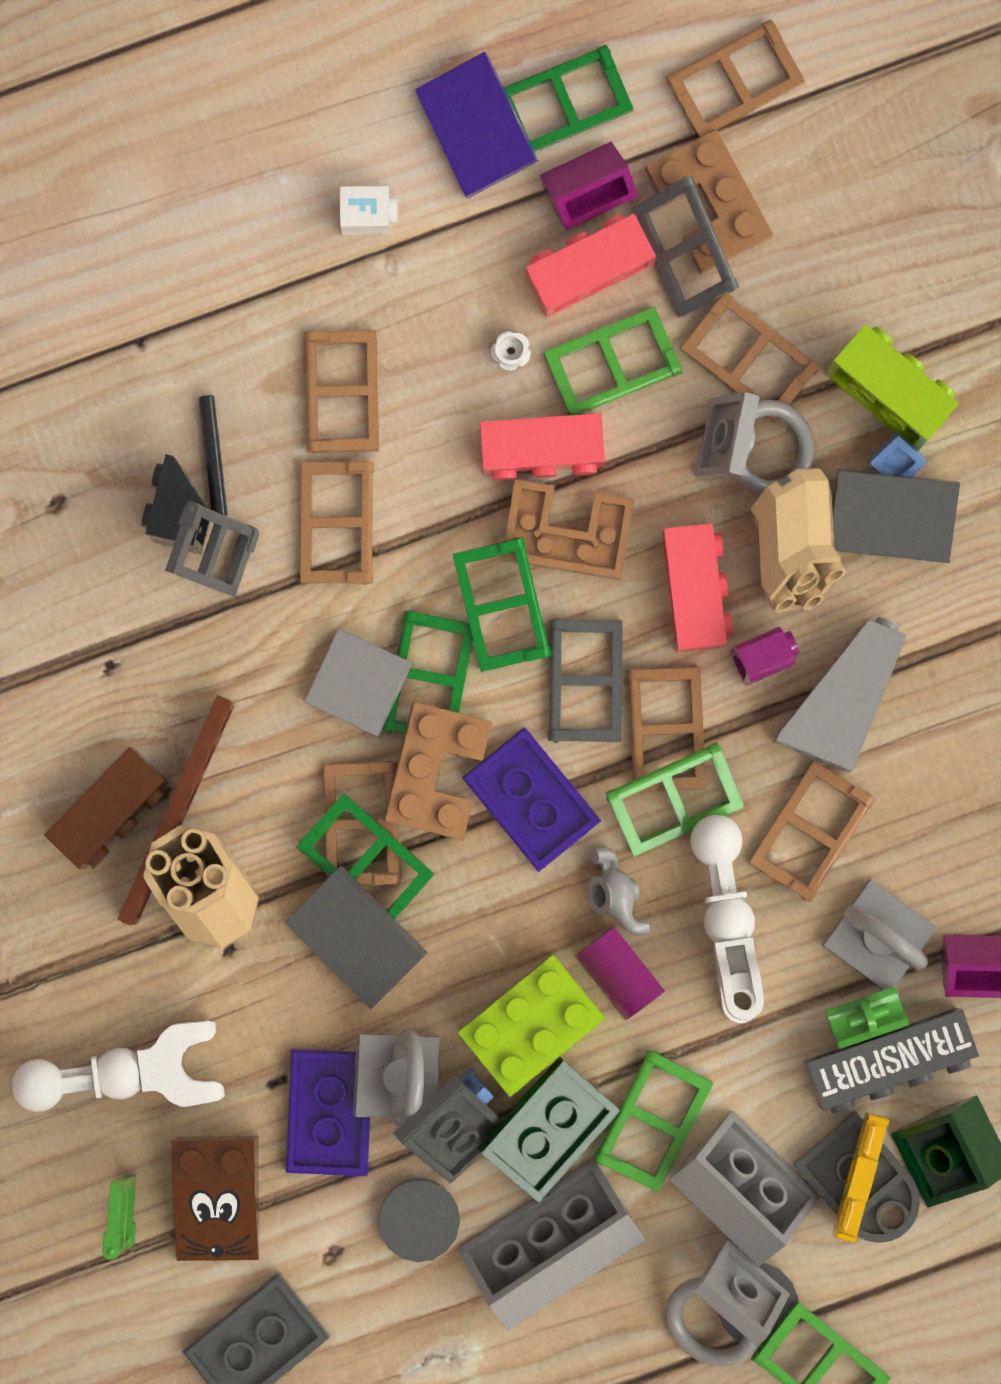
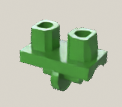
(867, 1018)

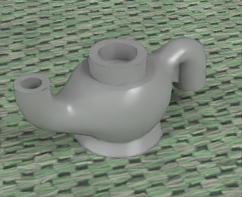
(614, 892)

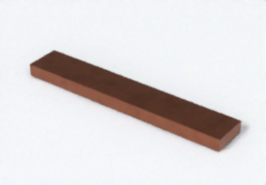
(180, 800)

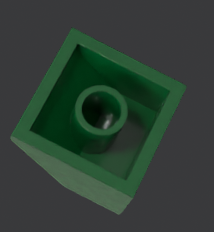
(951, 1151)

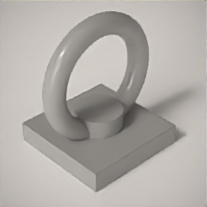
(731, 436)
(880, 936)
(394, 1074)
(739, 1294)

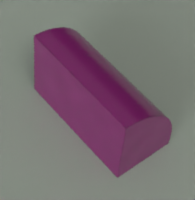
(589, 185)
(971, 966)
(619, 973)

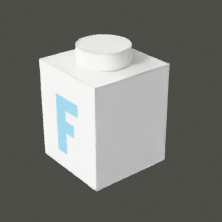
(367, 210)

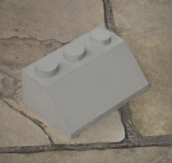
(745, 1189)

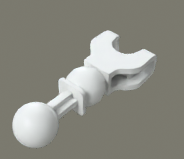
(728, 917)
(123, 1073)

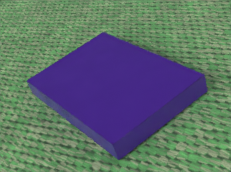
(476, 125)
(531, 799)
(321, 1122)

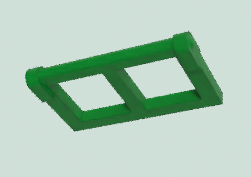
(554, 75)
(518, 546)
(409, 620)
(344, 803)

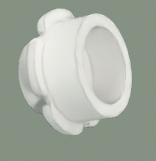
(518, 342)

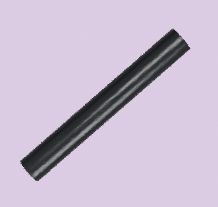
(213, 454)

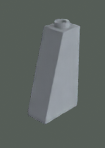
(843, 703)

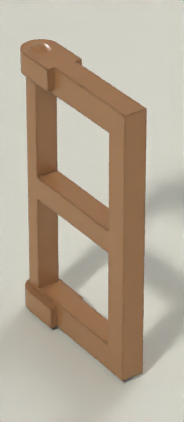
(721, 55)
(809, 366)
(313, 391)
(364, 522)
(695, 728)
(332, 771)
(836, 846)

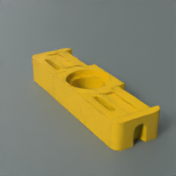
(860, 1177)

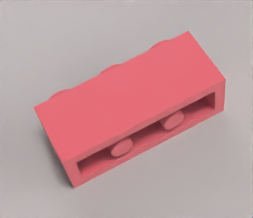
(589, 264)
(542, 446)
(696, 587)

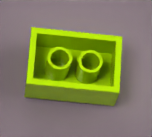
(892, 386)
(531, 1025)

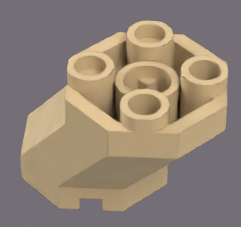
(797, 541)
(201, 886)

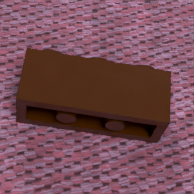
(108, 809)

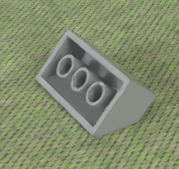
(551, 1245)

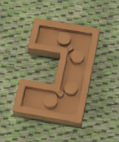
(738, 218)
(592, 553)
(412, 793)

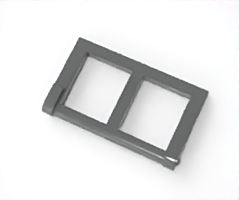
(707, 235)
(188, 524)
(557, 680)

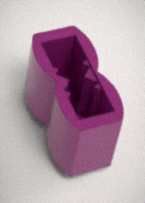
(764, 655)

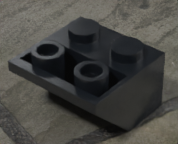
(171, 495)

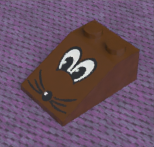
(216, 1197)

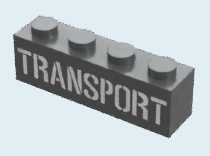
(892, 1060)

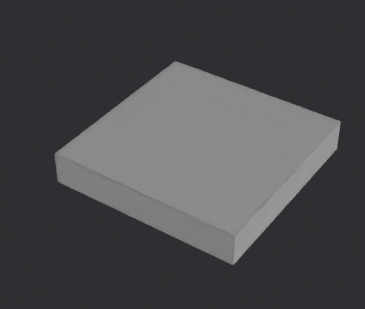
(358, 682)

